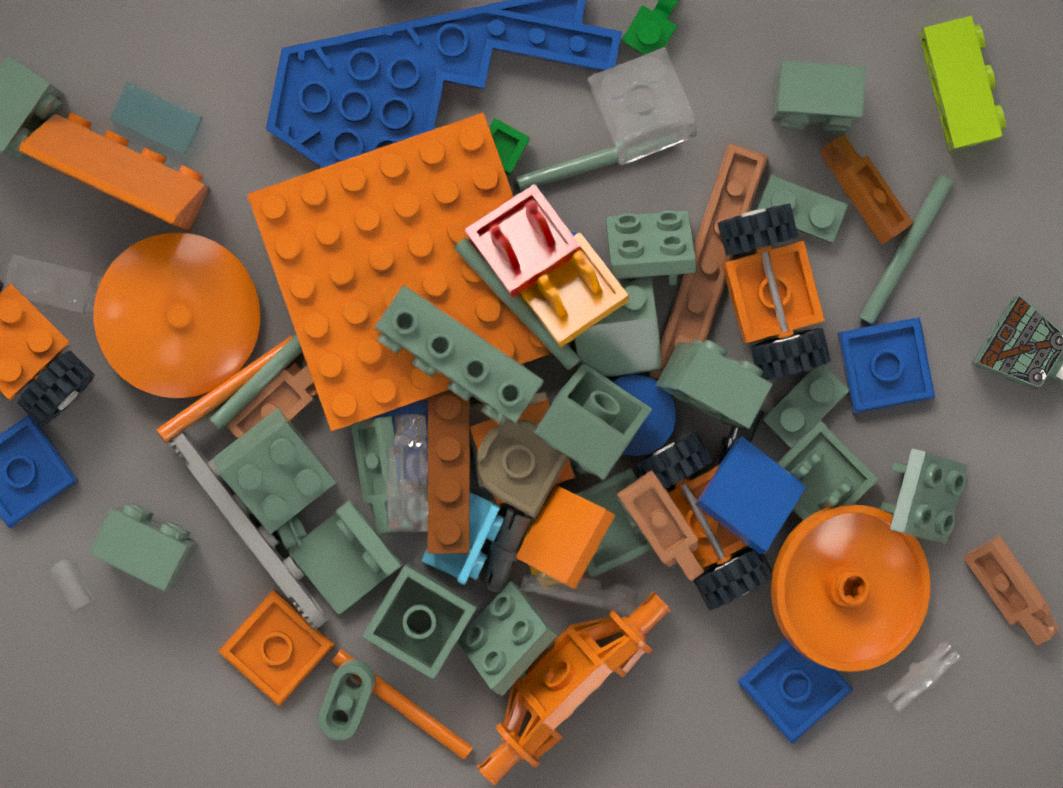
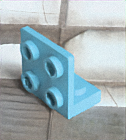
(483, 525)

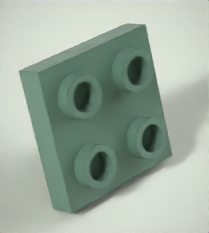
(650, 245)
(828, 471)
(927, 496)
(623, 538)
(506, 638)

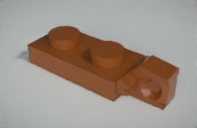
(866, 189)

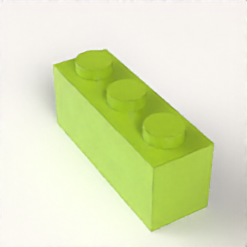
(962, 83)

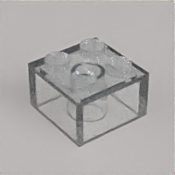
(642, 106)

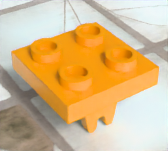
(575, 295)

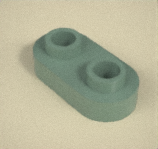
(348, 697)

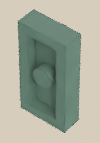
(812, 211)
(805, 405)

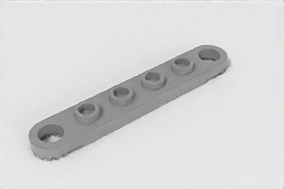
(259, 540)

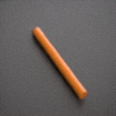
(215, 397)
(413, 712)

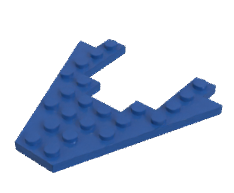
(388, 81)

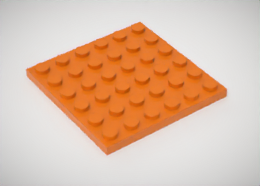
(363, 231)

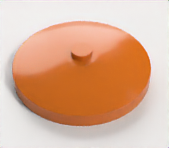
(176, 315)
(850, 588)

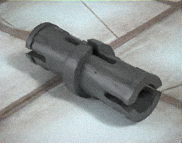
(505, 550)

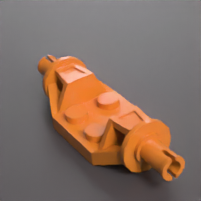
(564, 679)

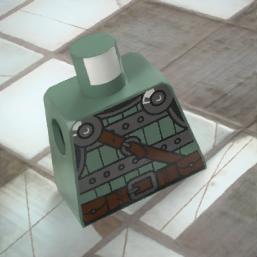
(1023, 346)

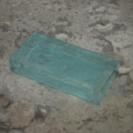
(156, 118)

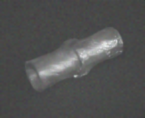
(922, 676)

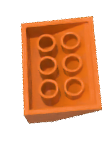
(117, 170)

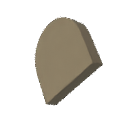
(519, 465)

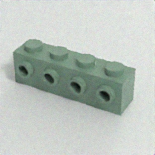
(458, 355)

